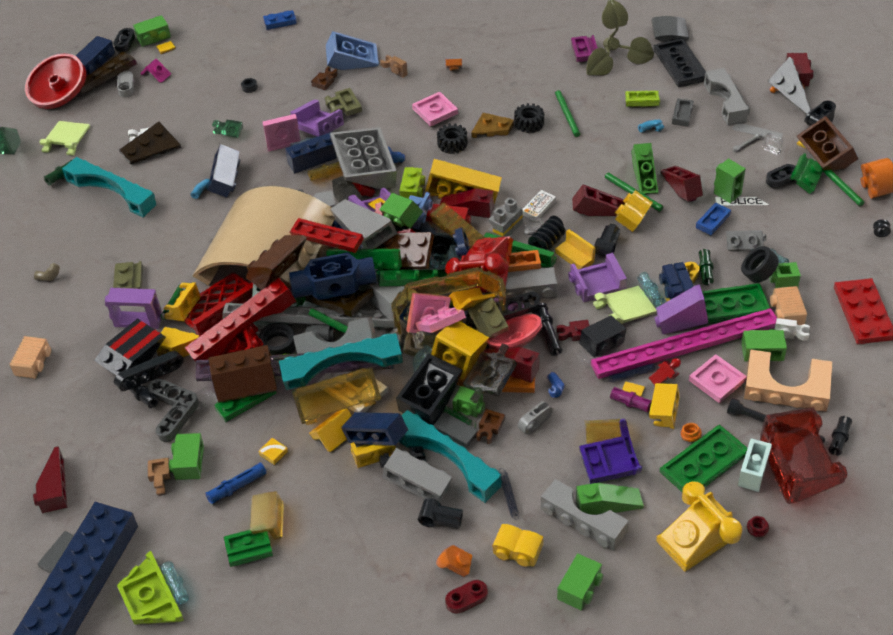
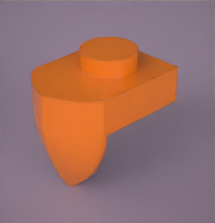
(455, 560)

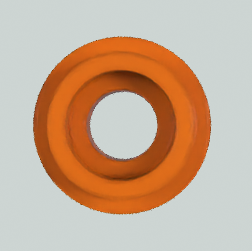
(691, 432)

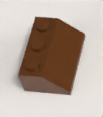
(828, 145)
(276, 260)
(243, 374)

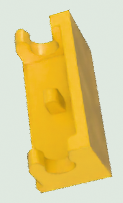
(184, 303)
(665, 405)
(369, 454)

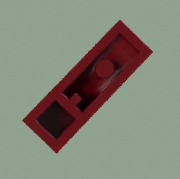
(684, 182)
(478, 201)
(595, 202)
(526, 361)
(51, 485)

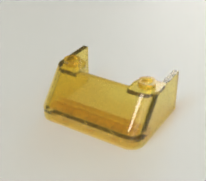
(336, 394)

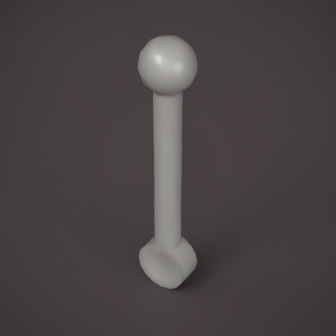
(737, 148)

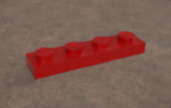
(327, 235)

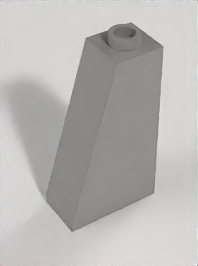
(373, 226)
(383, 296)

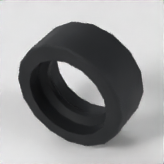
(765, 270)
(278, 329)

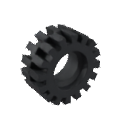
(529, 118)
(457, 132)

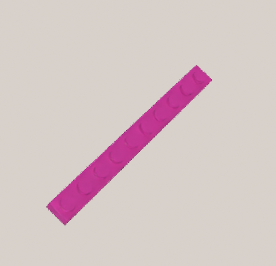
(682, 343)

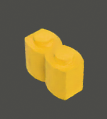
(633, 210)
(518, 545)

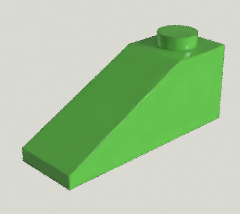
(601, 497)

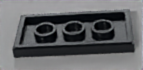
(680, 62)

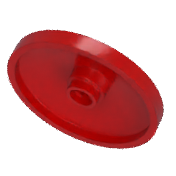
(55, 81)

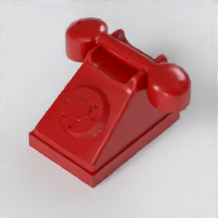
(488, 254)

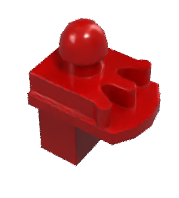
(666, 371)

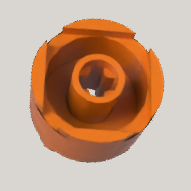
(878, 177)

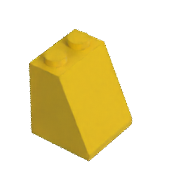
(459, 346)

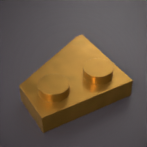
(492, 125)

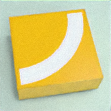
(273, 451)

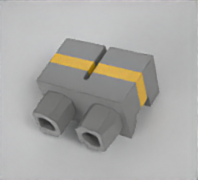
(506, 218)

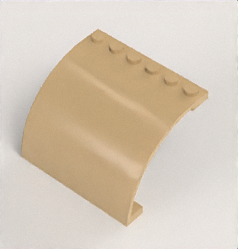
(256, 222)

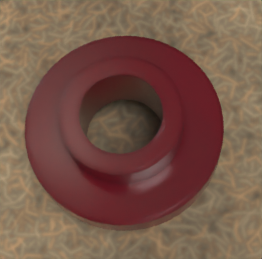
(758, 521)

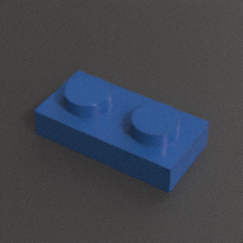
(279, 19)
(713, 218)

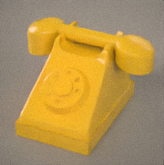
(700, 529)

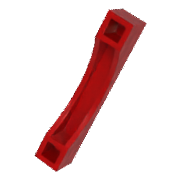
(269, 301)

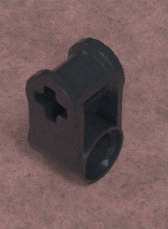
(826, 108)

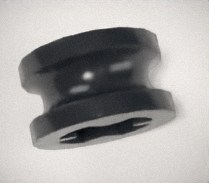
(882, 224)

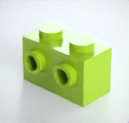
(412, 182)

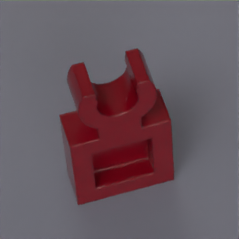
(573, 330)

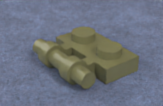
(347, 101)

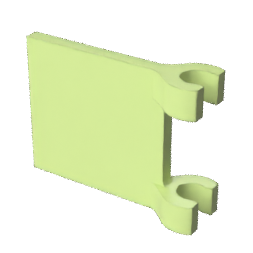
(65, 134)
(626, 304)

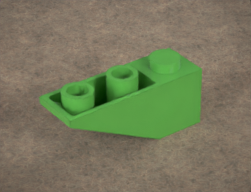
(644, 168)

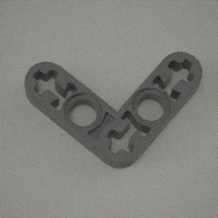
(178, 406)

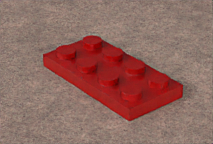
(864, 311)

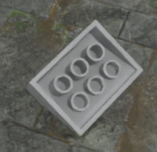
(365, 157)

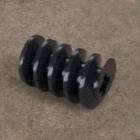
(548, 233)

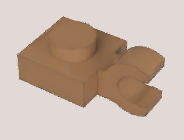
(396, 64)
(159, 471)

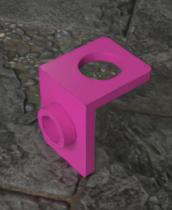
(157, 70)

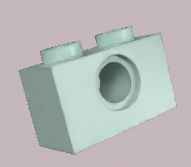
(754, 465)

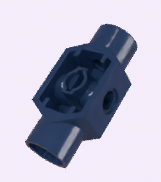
(332, 276)

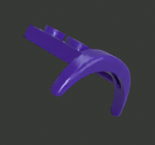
(610, 457)

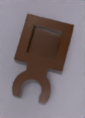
(324, 80)
(490, 423)

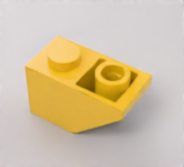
(176, 341)

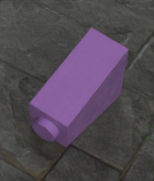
(682, 311)

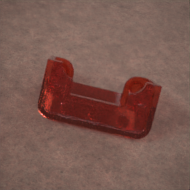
(799, 455)

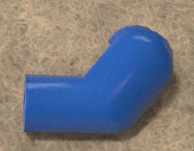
(397, 156)
(557, 385)

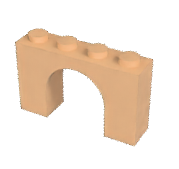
(763, 388)

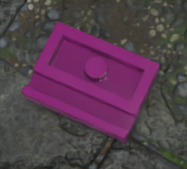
(583, 47)

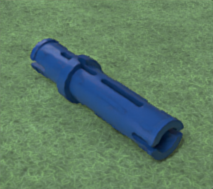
(227, 488)

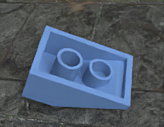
(350, 52)

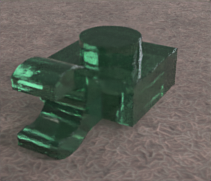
(228, 128)

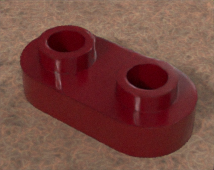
(467, 596)

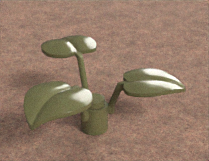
(640, 49)

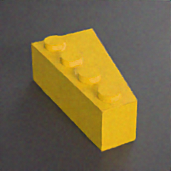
(451, 179)

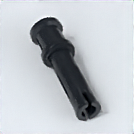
(548, 330)

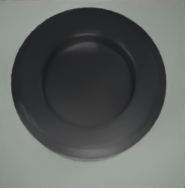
(249, 85)

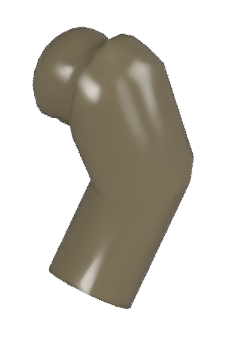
(49, 275)

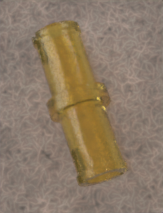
(324, 171)

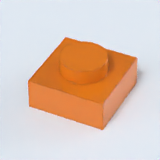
(453, 64)

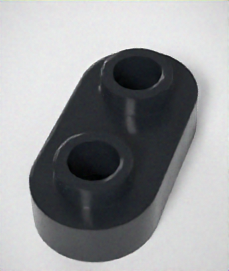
(124, 39)
(780, 175)

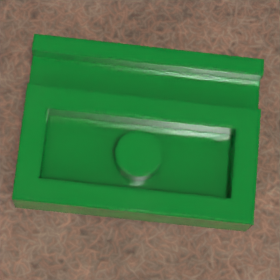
(807, 173)
(247, 547)

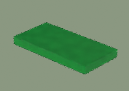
(734, 302)
(705, 459)

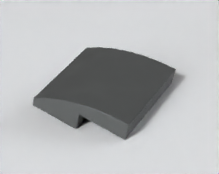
(669, 28)

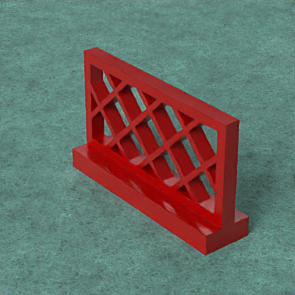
(209, 318)

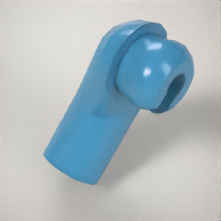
(651, 124)
(199, 188)

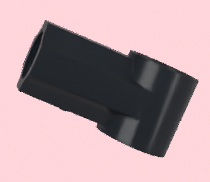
(607, 242)
(434, 513)

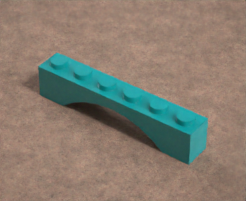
(84, 174)
(301, 369)
(480, 478)

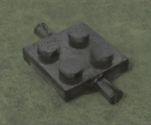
(490, 373)

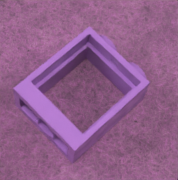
(133, 297)

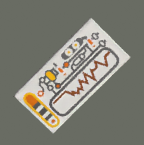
(539, 205)

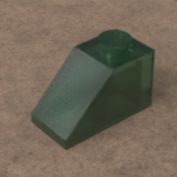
(9, 140)

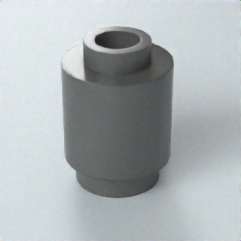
(324, 331)

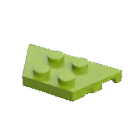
(148, 595)

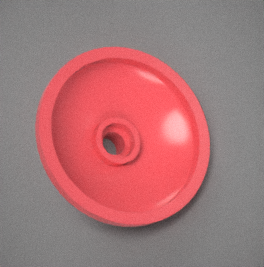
(521, 331)

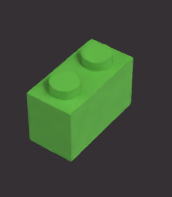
(151, 31)
(729, 180)
(401, 210)
(766, 341)
(187, 456)
(579, 582)

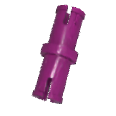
(630, 399)

